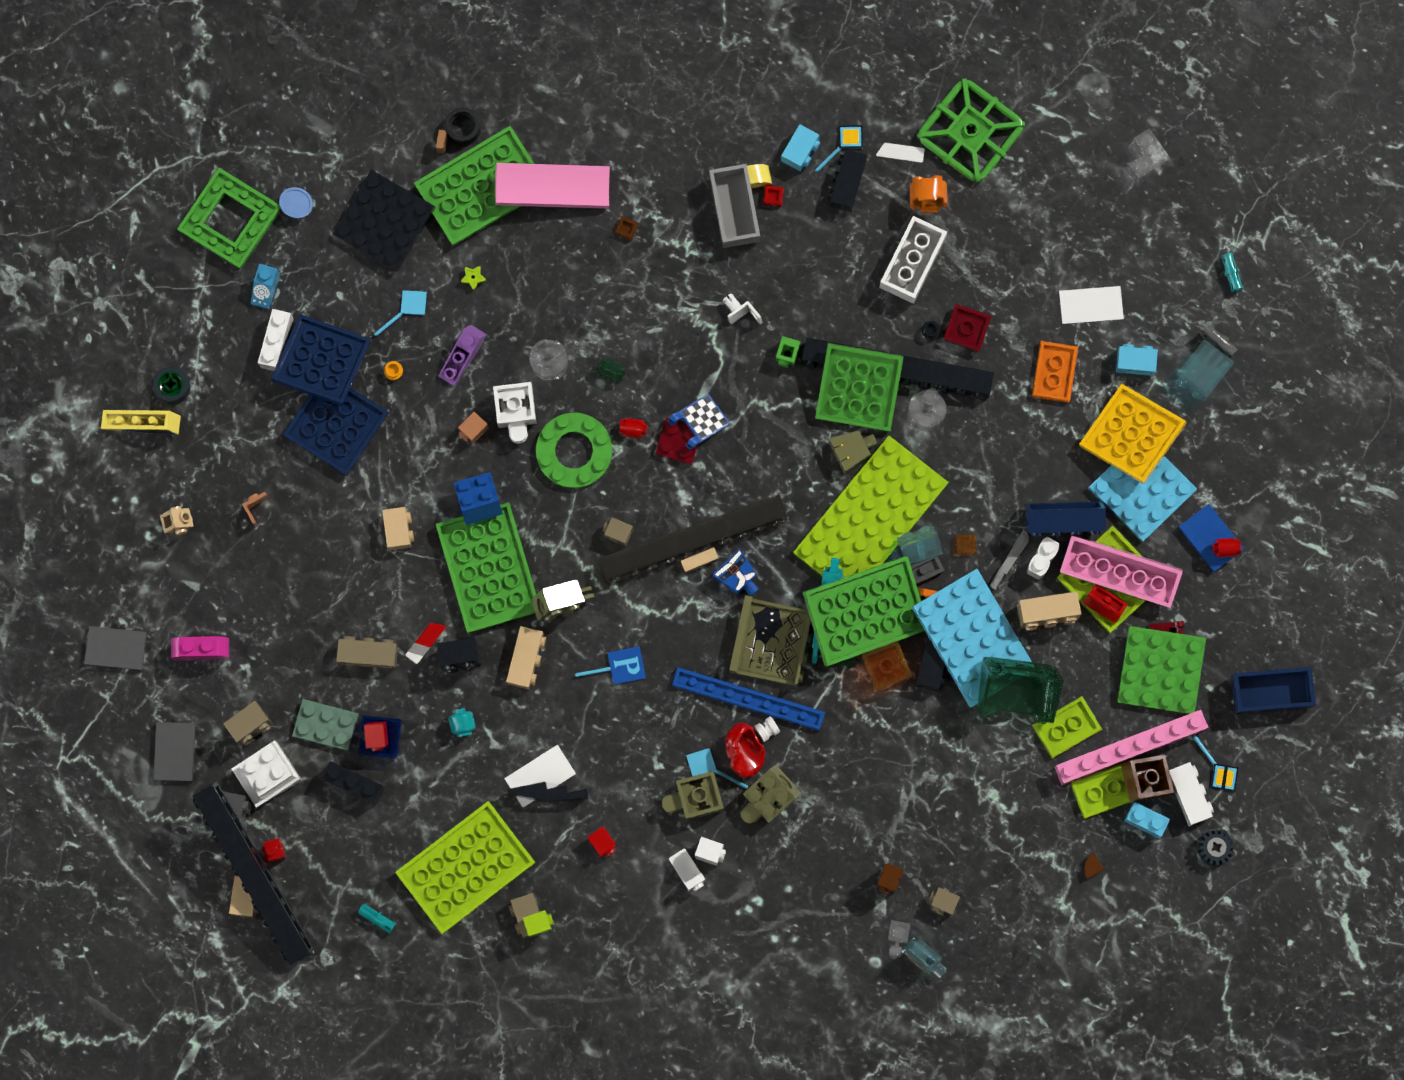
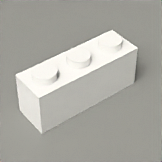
(275, 339)
(1190, 794)

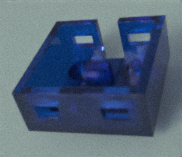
(394, 729)

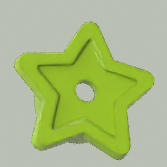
(478, 277)

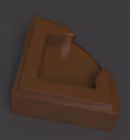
(1092, 866)

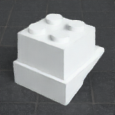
(266, 774)

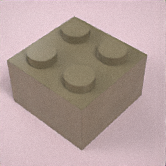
(248, 724)

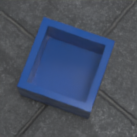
(478, 498)

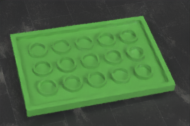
(466, 186)
(488, 570)
(864, 610)

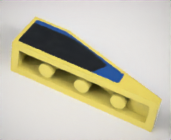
(141, 421)

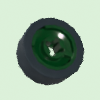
(178, 392)

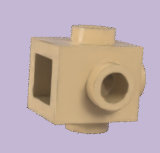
(176, 520)

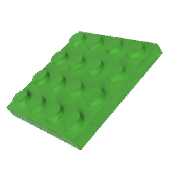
(859, 387)
(1161, 670)

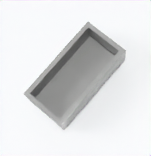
(734, 205)

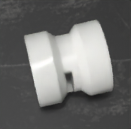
(767, 729)

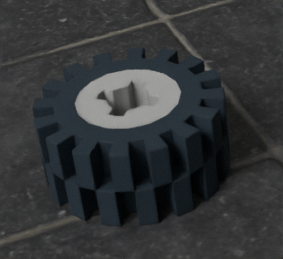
(1209, 851)

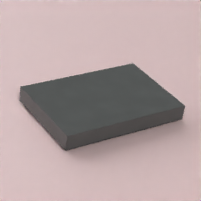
(115, 648)
(174, 751)

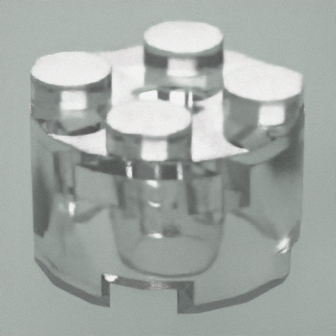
(543, 369)
(929, 400)

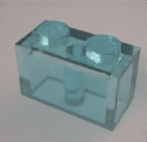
(920, 544)

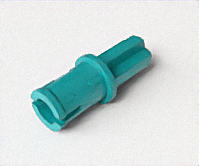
(376, 918)

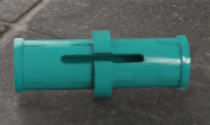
(1232, 272)

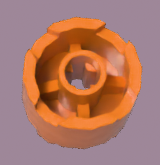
(928, 194)

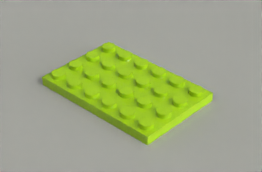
(465, 867)

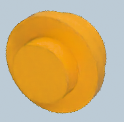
(393, 370)

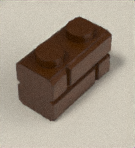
(889, 879)

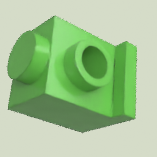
(787, 345)

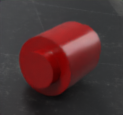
(633, 428)
(1226, 547)

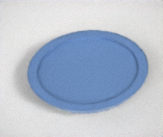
(296, 202)

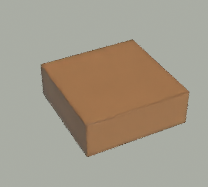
(441, 141)

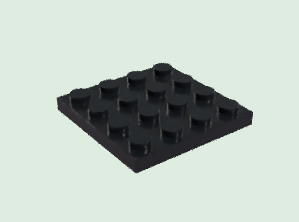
(384, 220)

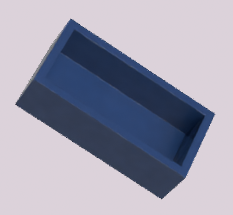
(1065, 517)
(1273, 690)

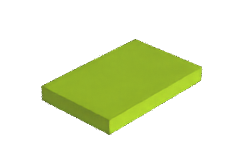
(1070, 727)
(1100, 791)

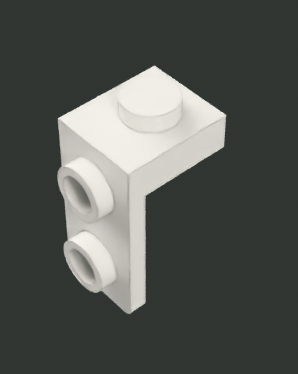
(687, 870)

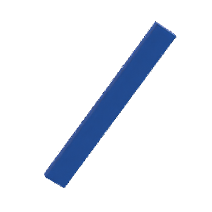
(748, 699)

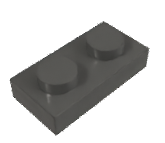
(927, 569)

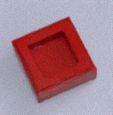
(773, 196)

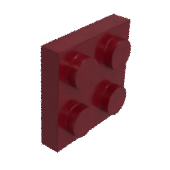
(967, 328)
(673, 443)

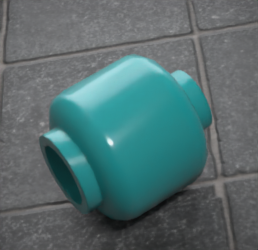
(462, 722)

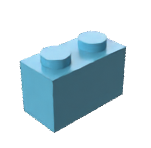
(800, 148)
(1136, 360)
(1147, 820)

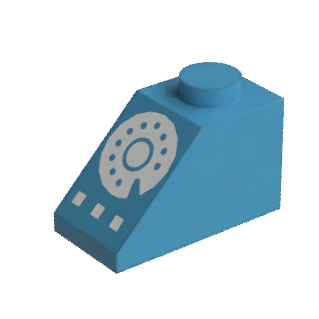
(264, 286)

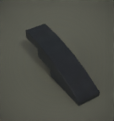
(540, 792)

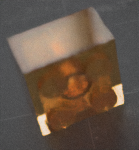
(886, 667)

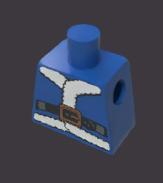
(737, 574)

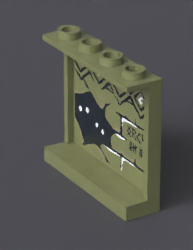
(771, 642)

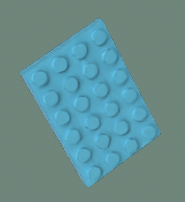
(967, 627)

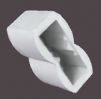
(1045, 554)

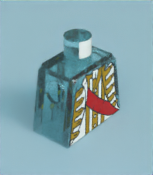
(918, 951)

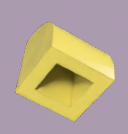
(759, 175)

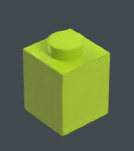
(538, 923)

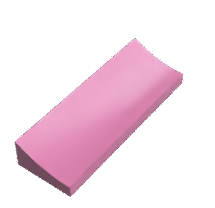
(552, 185)
(1121, 570)

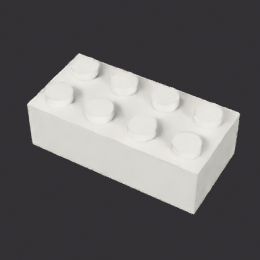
(913, 259)

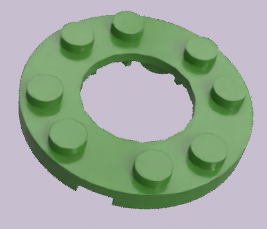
(574, 477)

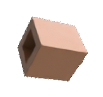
(472, 428)

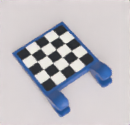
(702, 418)

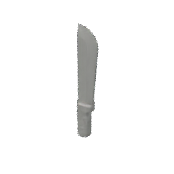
(1016, 550)

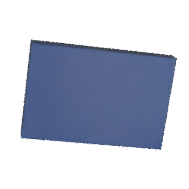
(1202, 531)

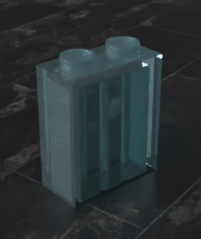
(1203, 370)

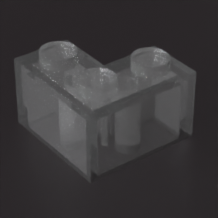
(1151, 157)

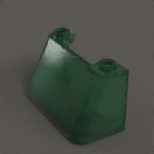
(1019, 688)

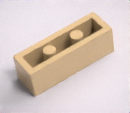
(699, 560)

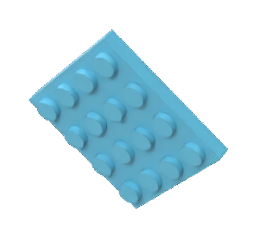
(1141, 505)

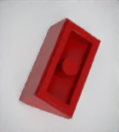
(1105, 603)

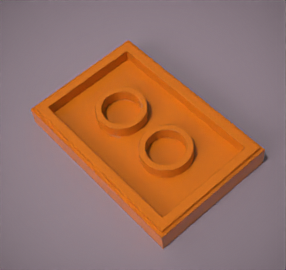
(1054, 371)

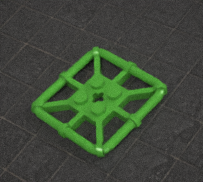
(971, 142)

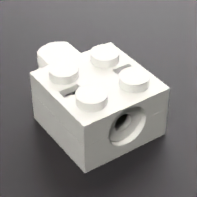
(515, 412)

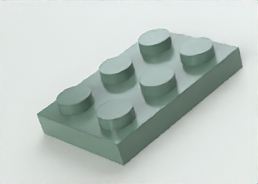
(325, 725)

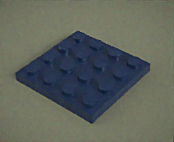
(321, 360)
(336, 432)

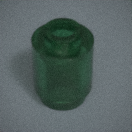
(611, 370)

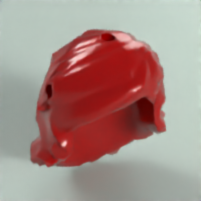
(744, 750)

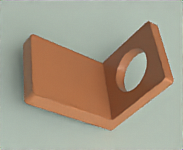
(253, 501)

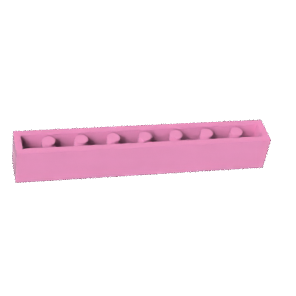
(1131, 747)

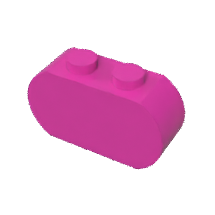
(199, 648)

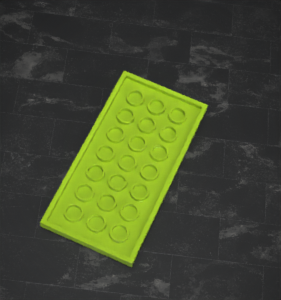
(872, 511)

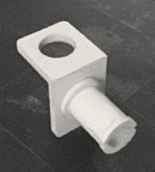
(740, 310)

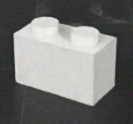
(710, 851)

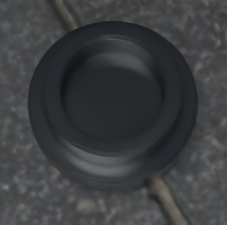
(931, 330)

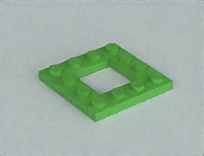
(223, 184)

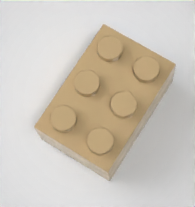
(1049, 611)

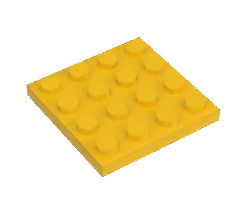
(1132, 433)

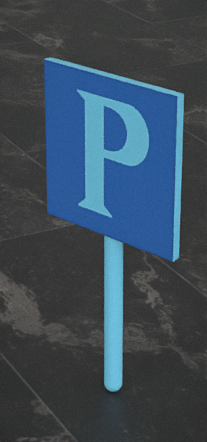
(625, 666)

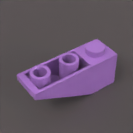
(462, 354)

